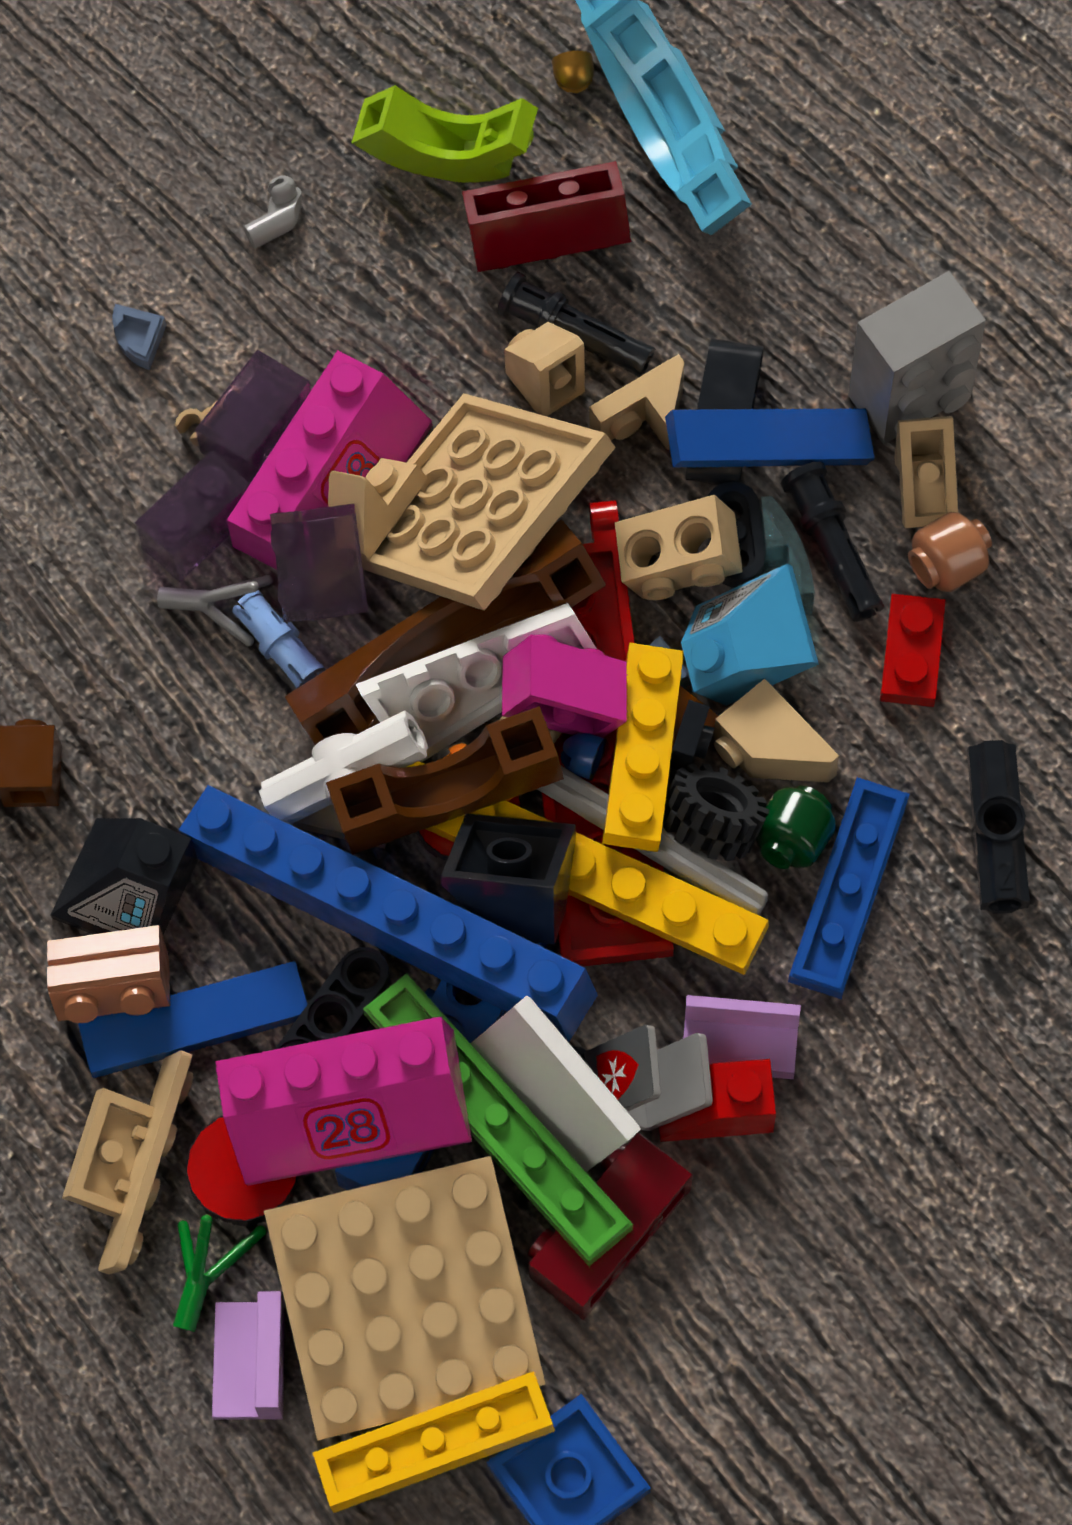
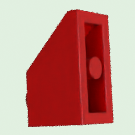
(740, 1104)

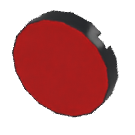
(219, 1183)

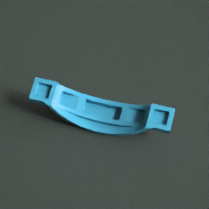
(666, 109)

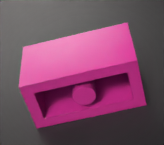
(570, 684)

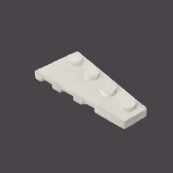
(463, 684)

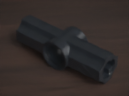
(998, 857)

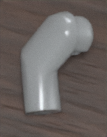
(281, 214)

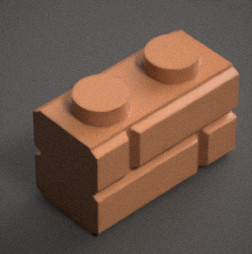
(108, 974)

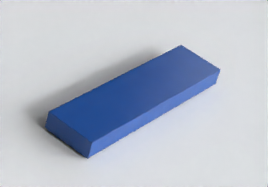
(768, 437)
(848, 888)
(195, 1020)

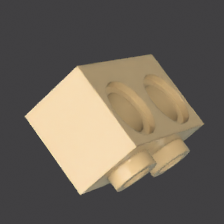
(678, 534)

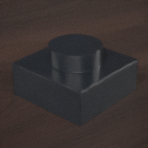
(692, 736)

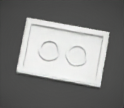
(556, 1084)

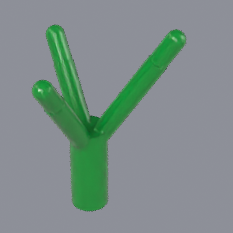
(194, 1263)

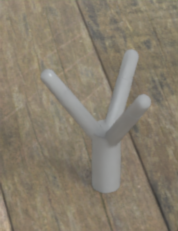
(204, 601)

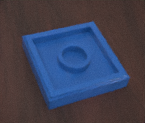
(570, 1474)

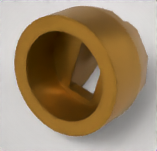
(573, 70)

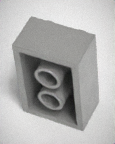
(916, 356)

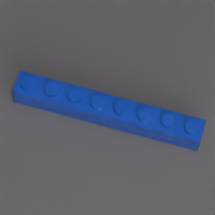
(386, 910)

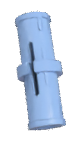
(277, 638)

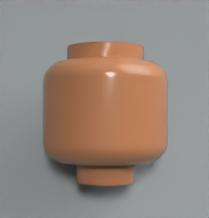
(950, 552)

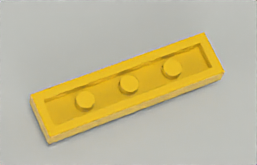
(643, 749)
(433, 1442)

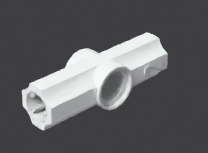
(304, 788)

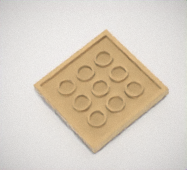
(488, 498)
(402, 1295)

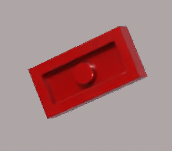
(912, 650)

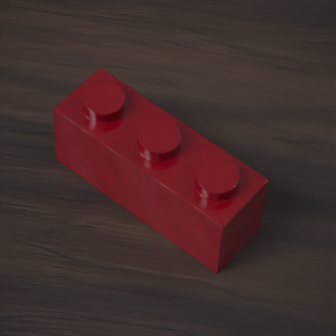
(547, 216)
(647, 1190)

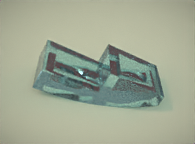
(785, 547)

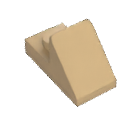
(643, 399)
(926, 469)
(377, 498)

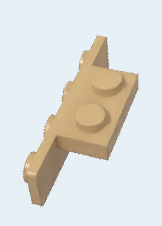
(121, 1157)

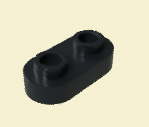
(749, 529)

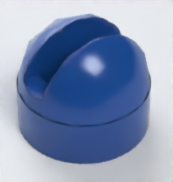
(583, 754)

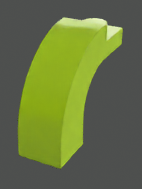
(442, 143)

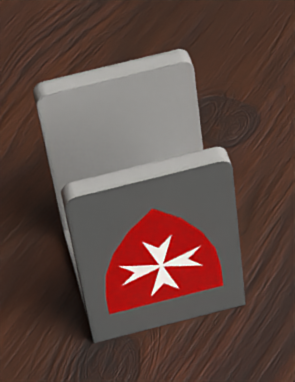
(653, 1082)

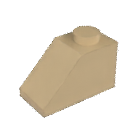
(546, 367)
(772, 739)

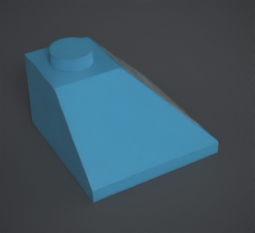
(748, 637)

